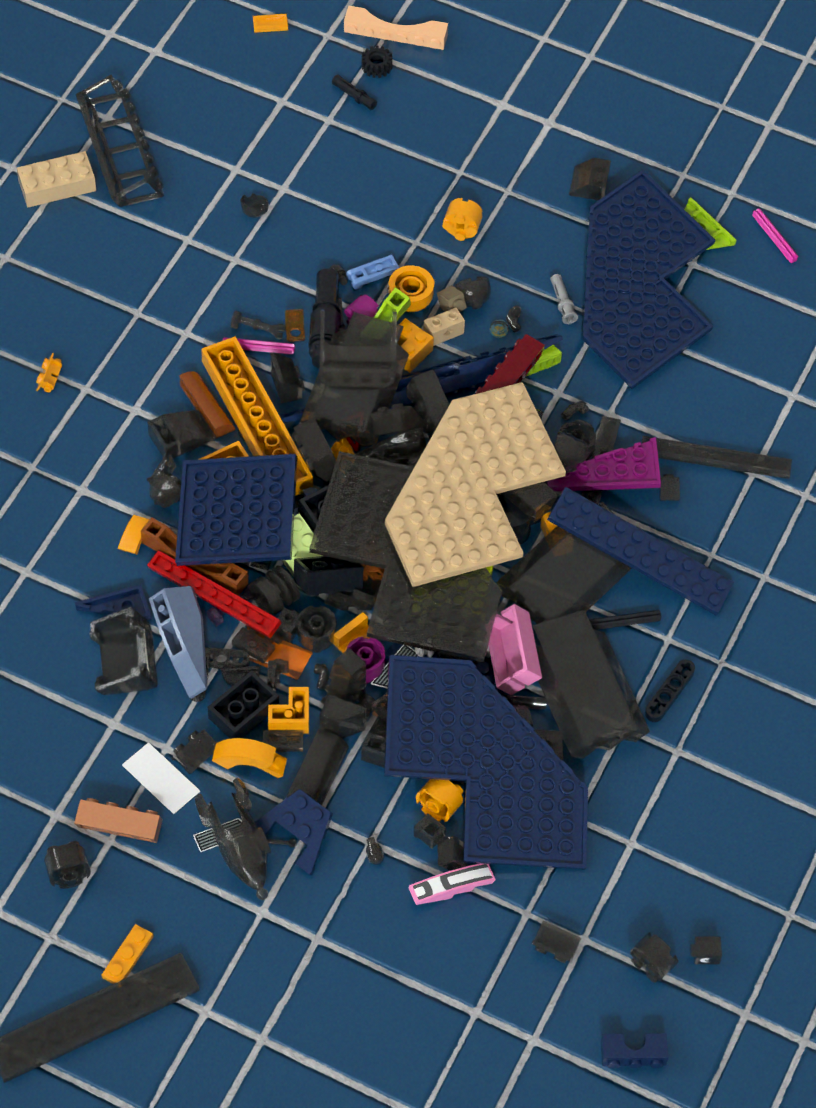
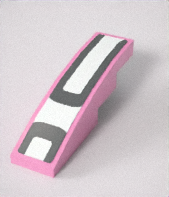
(450, 883)

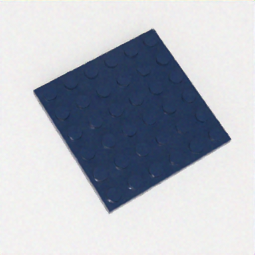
(236, 510)

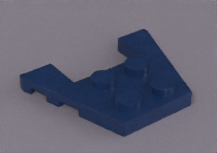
(305, 820)

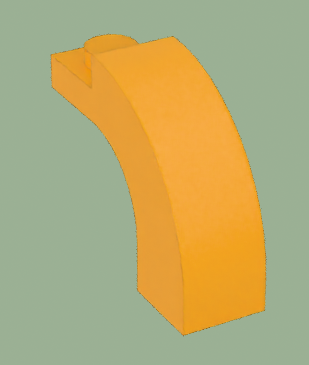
(249, 752)

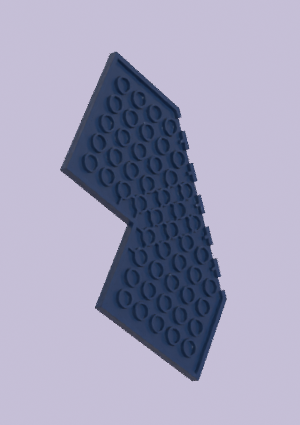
(629, 307)
(518, 793)

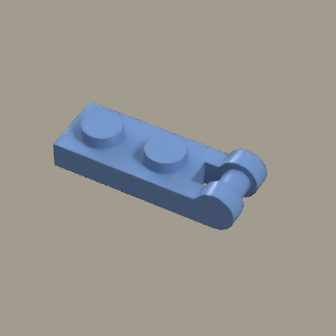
(372, 271)

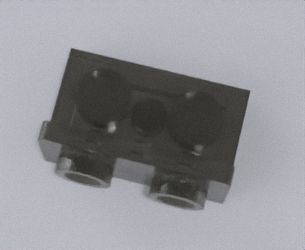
(194, 751)

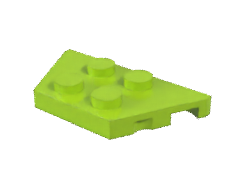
(721, 236)

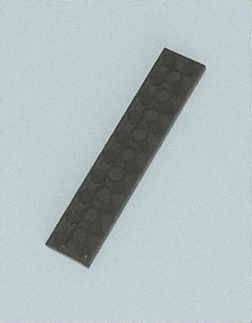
(95, 1016)

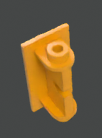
(45, 379)

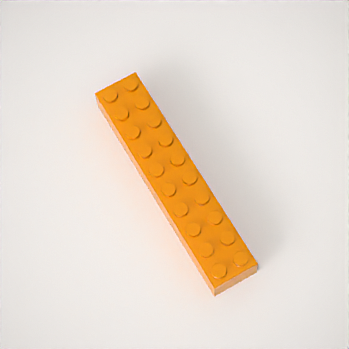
(251, 405)

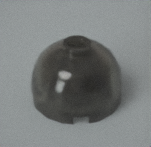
(475, 292)

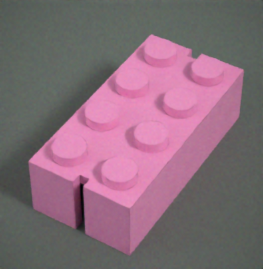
(514, 650)

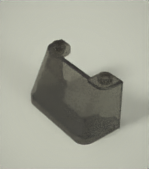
(125, 653)

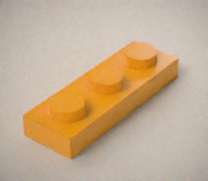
(127, 954)

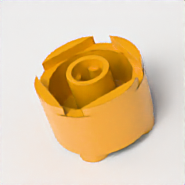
(462, 219)
(440, 798)

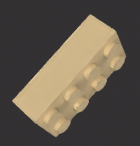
(56, 179)

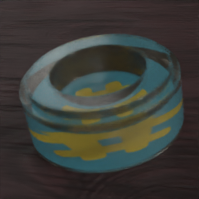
(499, 328)

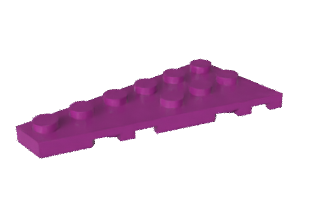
(618, 469)

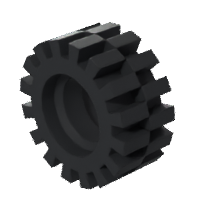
(376, 54)

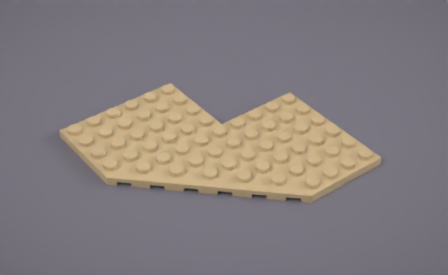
(449, 506)

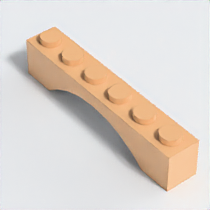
(428, 34)

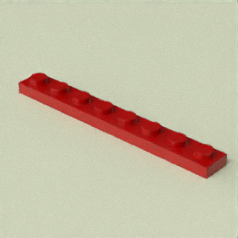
(215, 594)

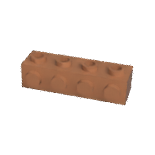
(118, 820)

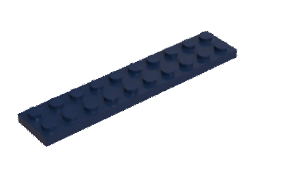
(640, 551)

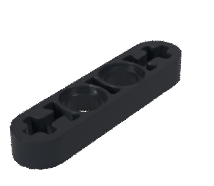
(672, 692)

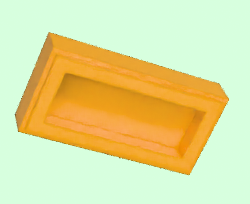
(270, 23)

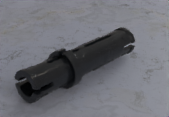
(359, 95)

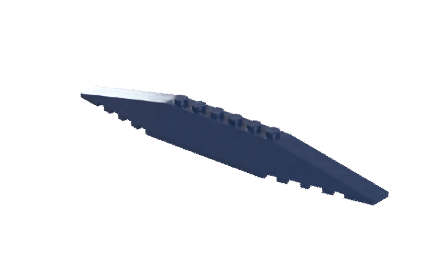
(451, 375)

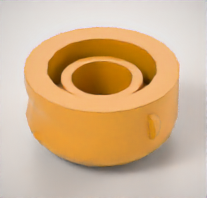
(416, 279)

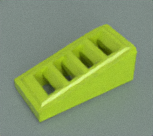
(550, 357)

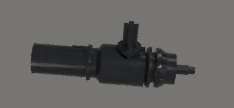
(326, 297)

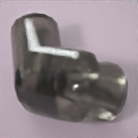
(512, 317)

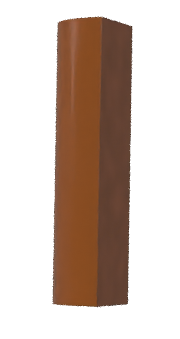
(206, 403)

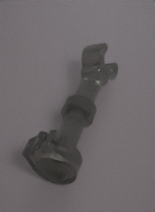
(237, 318)

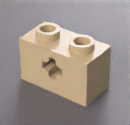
(445, 326)

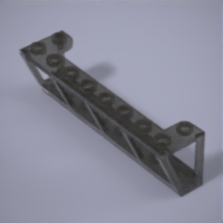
(105, 153)

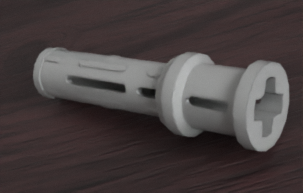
(565, 304)

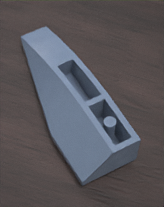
(183, 635)

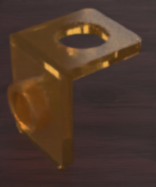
(294, 320)

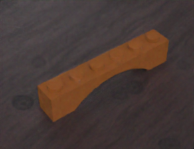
(162, 538)

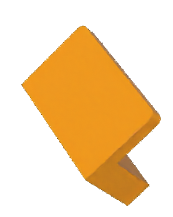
(354, 629)

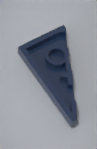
(117, 601)

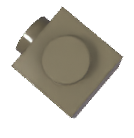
(451, 298)

